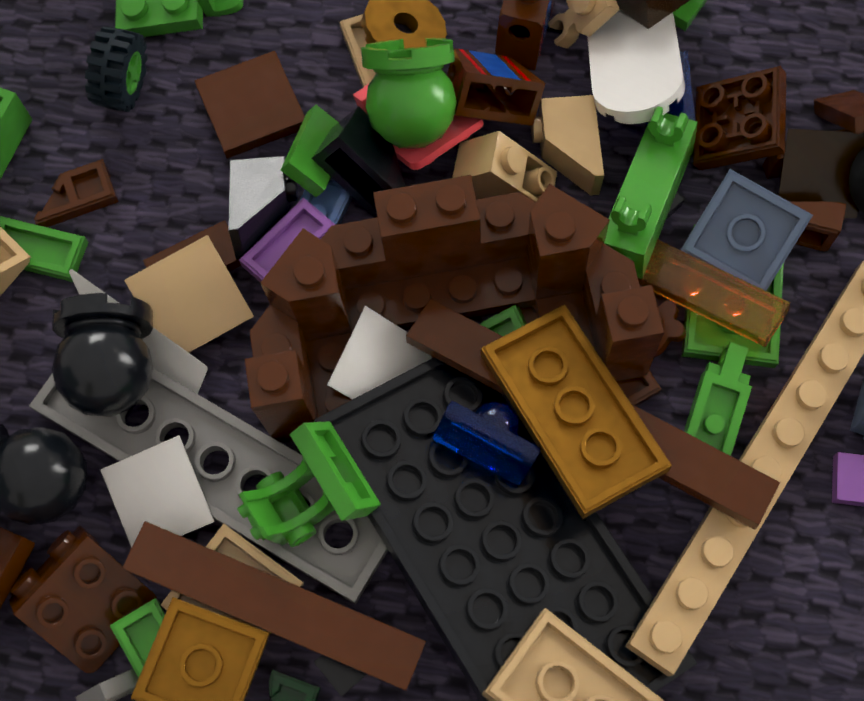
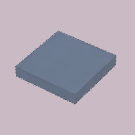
(746, 230)

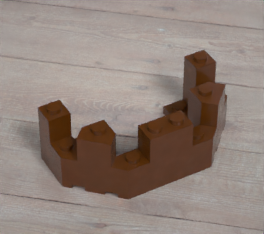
(450, 249)

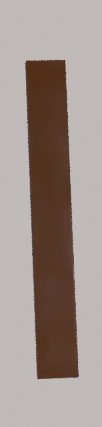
(695, 464)

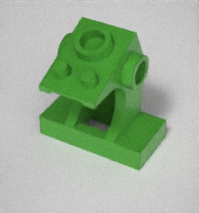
(279, 508)

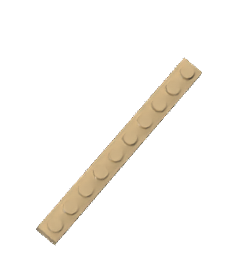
(774, 450)

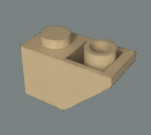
(502, 167)

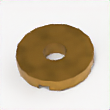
(418, 15)

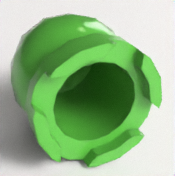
(410, 94)

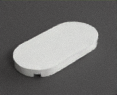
(635, 68)

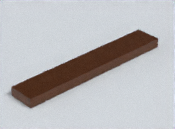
(275, 605)

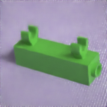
(650, 187)

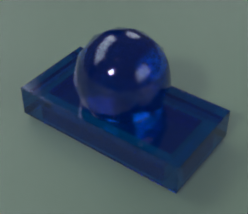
(488, 439)

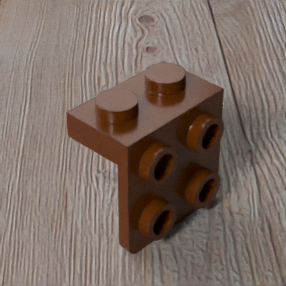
(78, 598)

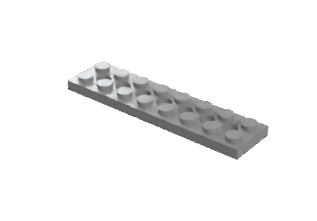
(249, 452)

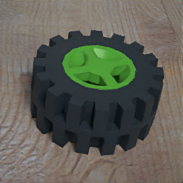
(116, 68)

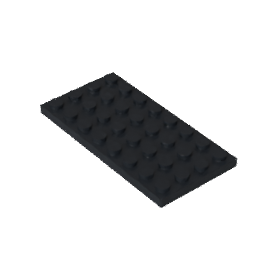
(479, 546)

